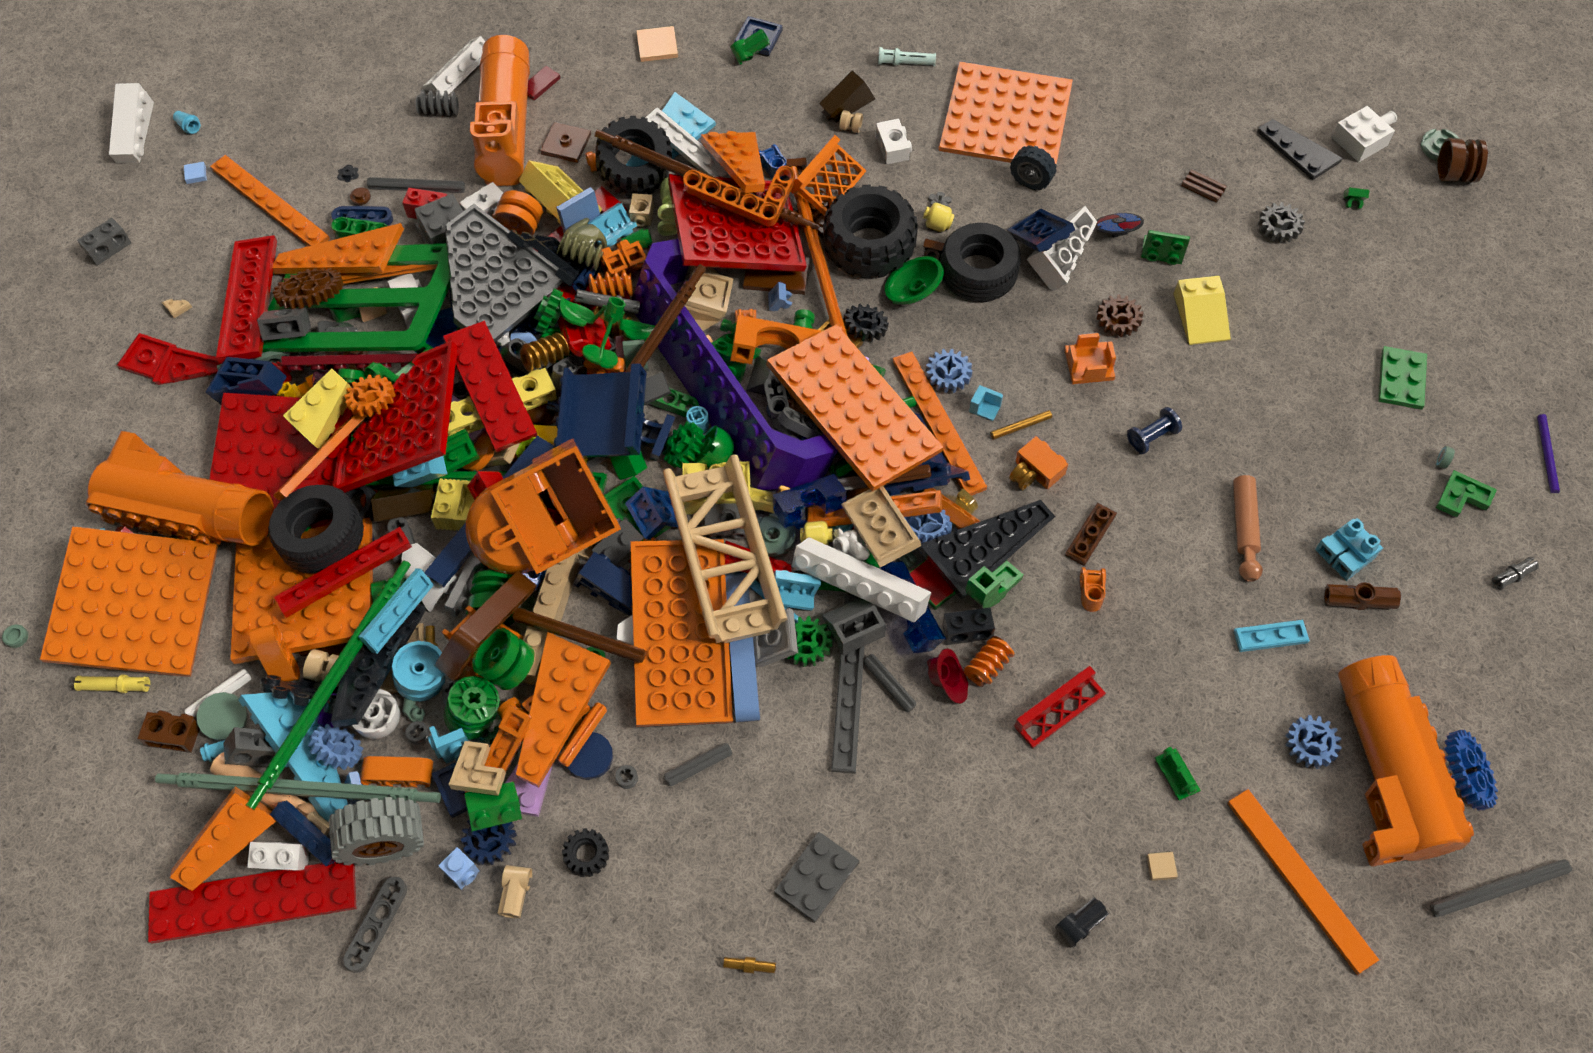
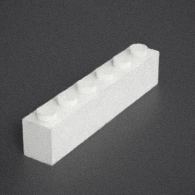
(861, 579)

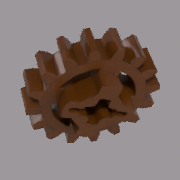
(1122, 314)

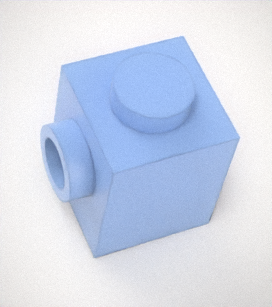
(459, 868)

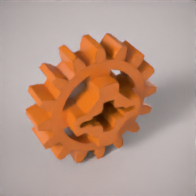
(369, 395)

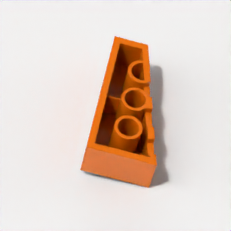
(221, 838)

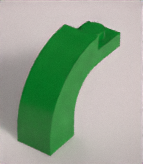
(991, 587)

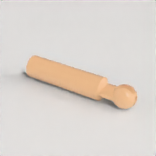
(270, 800)

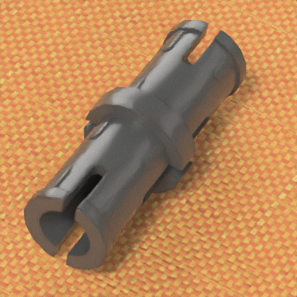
(1515, 573)

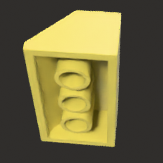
(549, 185)

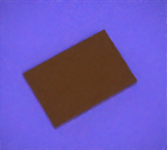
(766, 279)

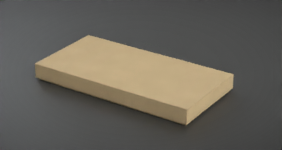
(881, 525)

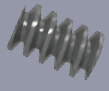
(437, 103)

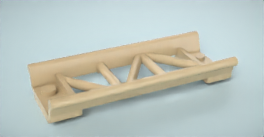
(731, 621)

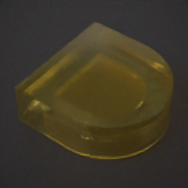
(966, 501)

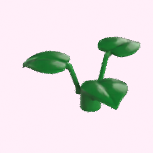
(612, 313)

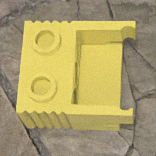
(451, 504)

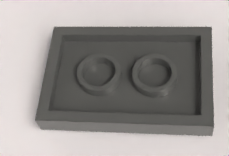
(816, 877)

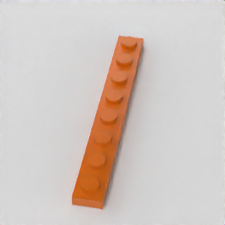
(269, 202)
(938, 421)

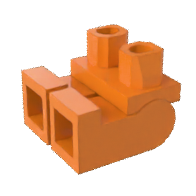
(627, 257)

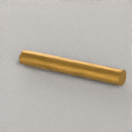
(1021, 424)

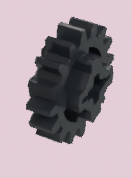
(867, 322)

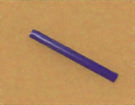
(1548, 453)

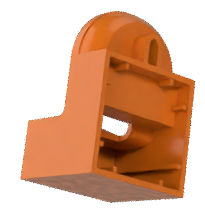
(513, 528)

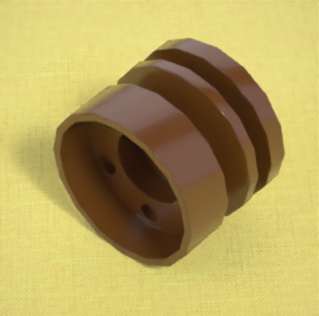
(1462, 160)

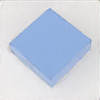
(195, 172)

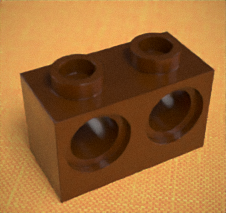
(168, 736)

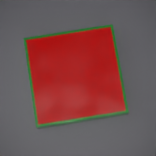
(930, 580)

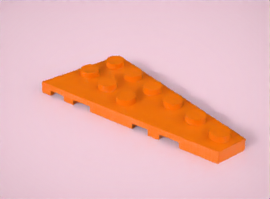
(351, 254)
(561, 693)

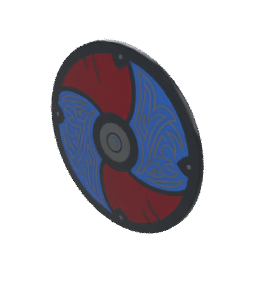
(1119, 223)

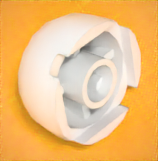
(380, 717)

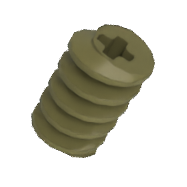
(581, 250)

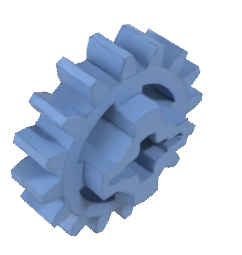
(938, 370)
(335, 747)
(1313, 751)

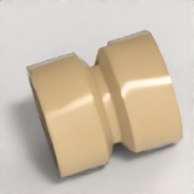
(318, 665)

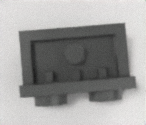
(618, 544)

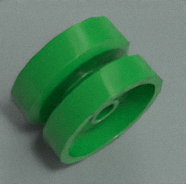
(503, 659)

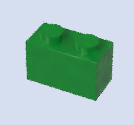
(493, 810)

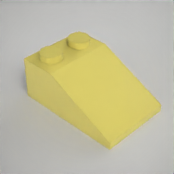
(1203, 309)

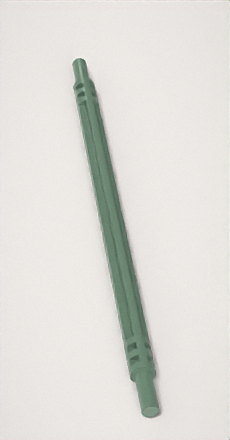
(297, 787)

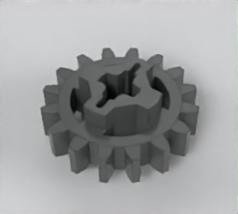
(1281, 222)

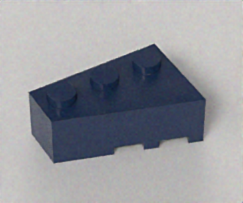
(246, 377)
(607, 581)

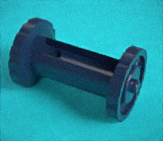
(1141, 438)

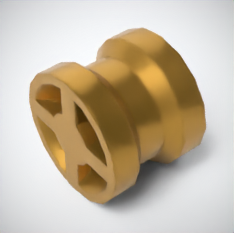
(1022, 476)

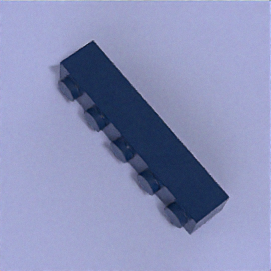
(304, 831)

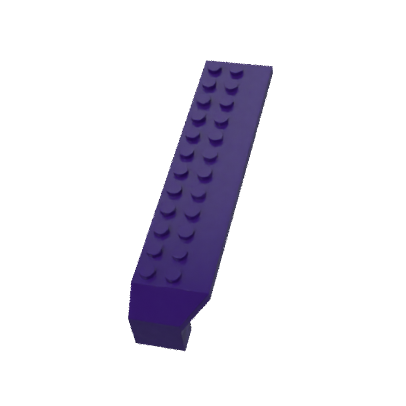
(772, 455)

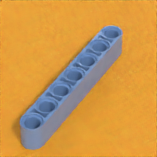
(743, 663)

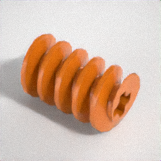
(611, 284)
(989, 659)

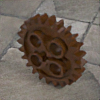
(308, 288)

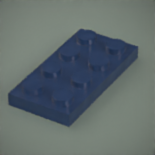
(1041, 230)

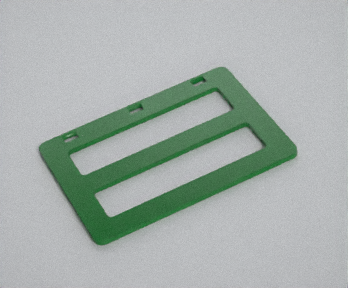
(427, 298)

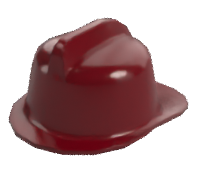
(948, 674)

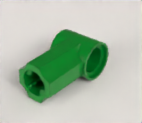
(746, 48)

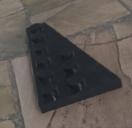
(984, 544)
(368, 673)

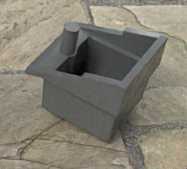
(433, 219)

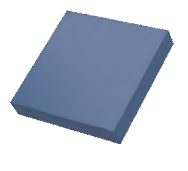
(577, 208)

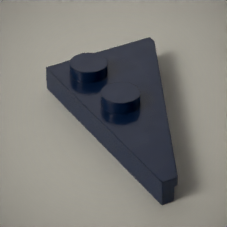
(939, 477)

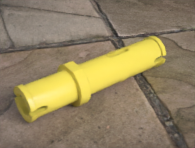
(121, 684)

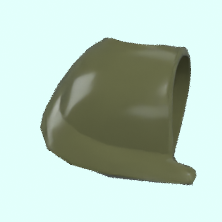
(587, 231)

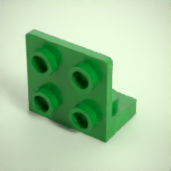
(1164, 247)

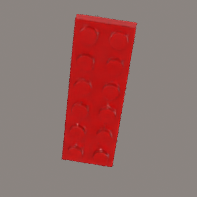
(491, 387)

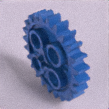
(1476, 785)

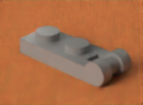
(458, 598)

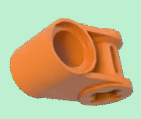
(1092, 584)

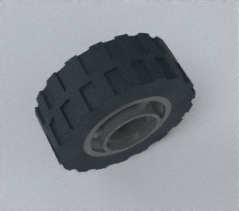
(1033, 167)

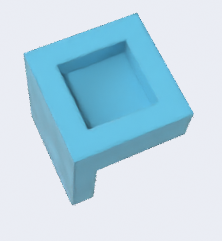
(986, 403)

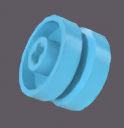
(415, 671)

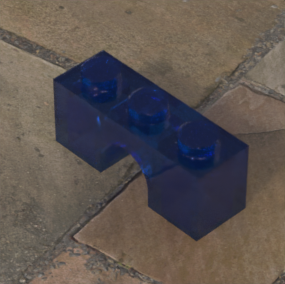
(823, 492)

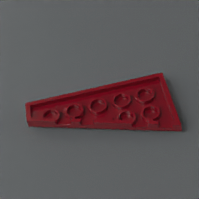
(297, 363)

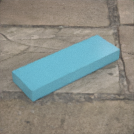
(1271, 635)

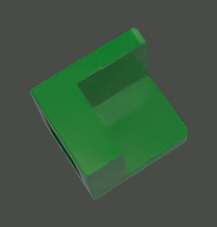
(628, 465)

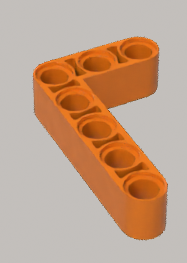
(742, 198)

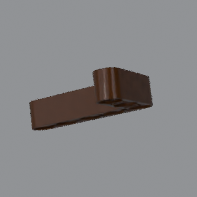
(483, 624)

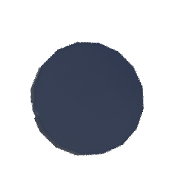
(593, 758)

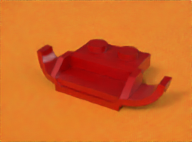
(580, 336)

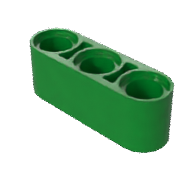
(348, 226)

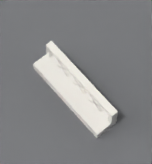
(457, 67)

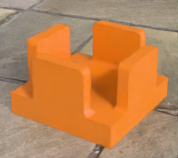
(1090, 359)

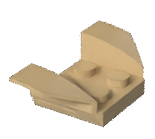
(710, 298)

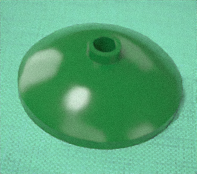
(914, 280)

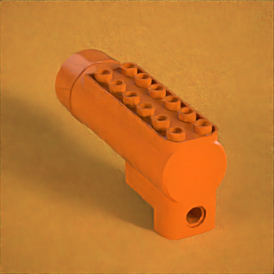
(501, 111)
(155, 495)
(1412, 790)

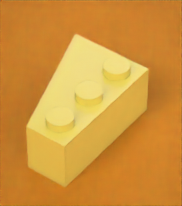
(320, 408)

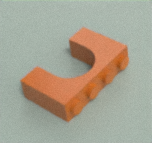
(754, 332)

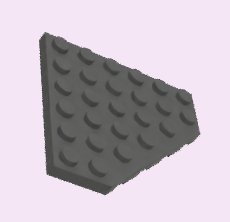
(493, 275)

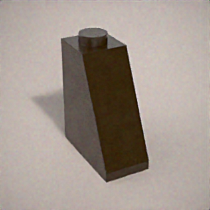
(848, 95)
(403, 501)

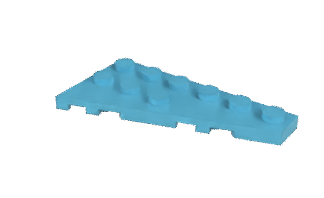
(687, 117)
(277, 720)

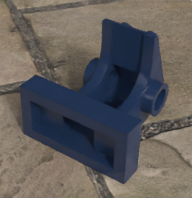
(657, 436)

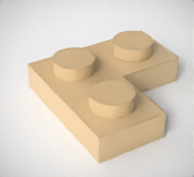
(472, 774)

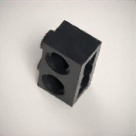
(968, 626)

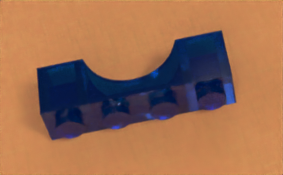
(925, 632)

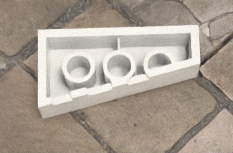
(129, 122)
(1058, 262)

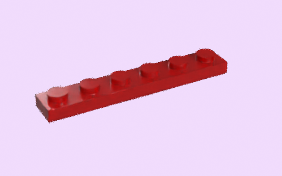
(342, 572)

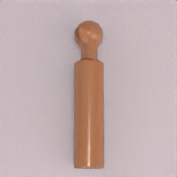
(1247, 526)

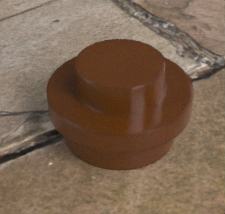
(360, 196)

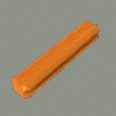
(582, 734)

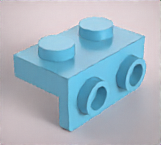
(614, 224)
(797, 589)
(448, 745)

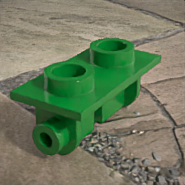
(1177, 773)

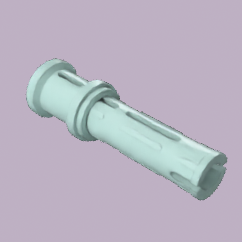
(897, 56)

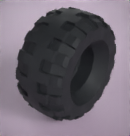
(870, 209)

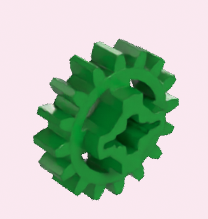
(548, 311)
(683, 444)
(810, 650)

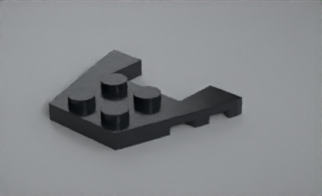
(548, 248)

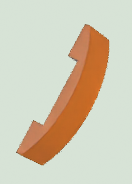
(508, 739)

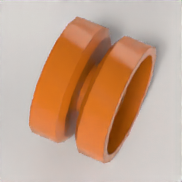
(518, 212)

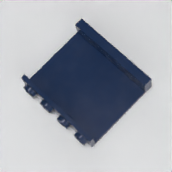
(602, 412)

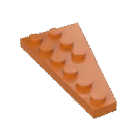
(738, 156)

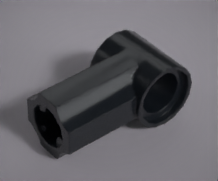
(1077, 925)

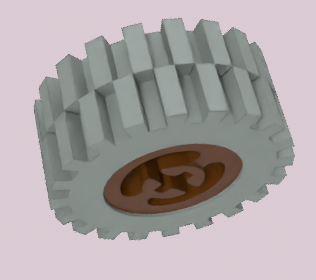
(375, 831)

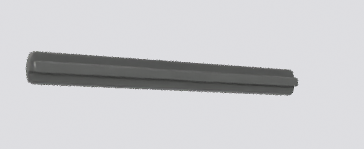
(1501, 888)

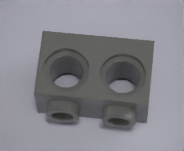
(104, 241)
(247, 748)

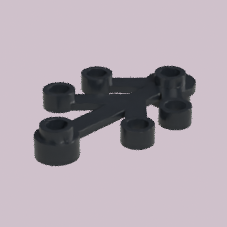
(299, 691)

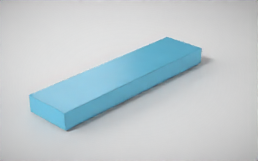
(396, 611)

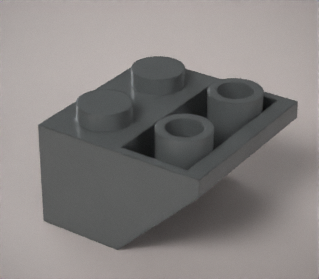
(855, 625)

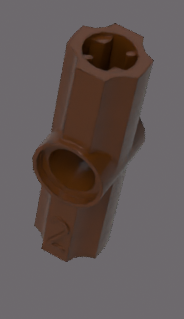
(1350, 596)

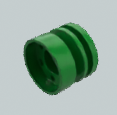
(484, 586)
(471, 706)

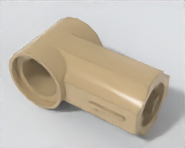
(514, 887)

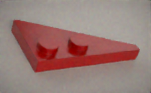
(184, 365)

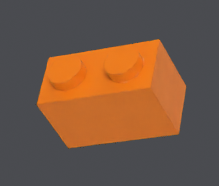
(1043, 461)

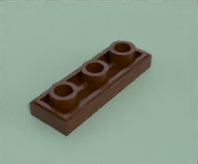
(1085, 542)

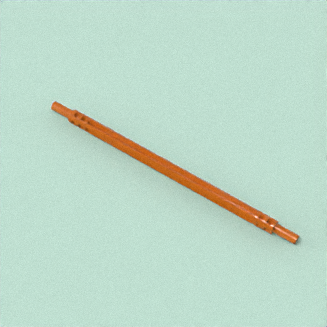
(819, 261)

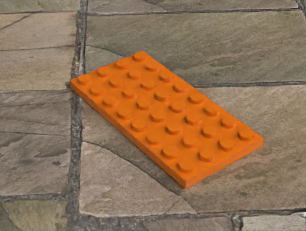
(854, 407)
(683, 670)

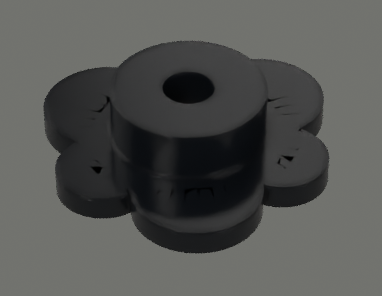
(348, 173)

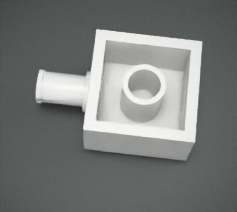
(1364, 132)

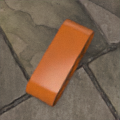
(272, 652)
(396, 770)

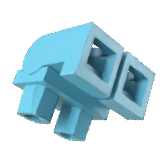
(1353, 538)

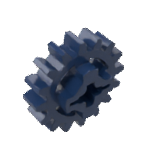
(485, 847)

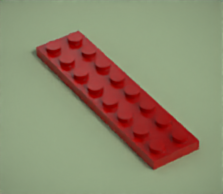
(246, 298)
(251, 901)

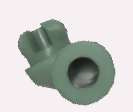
(412, 711)

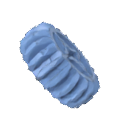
(932, 525)

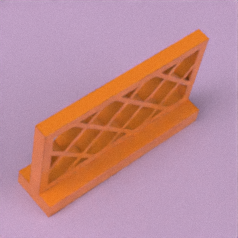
(819, 163)

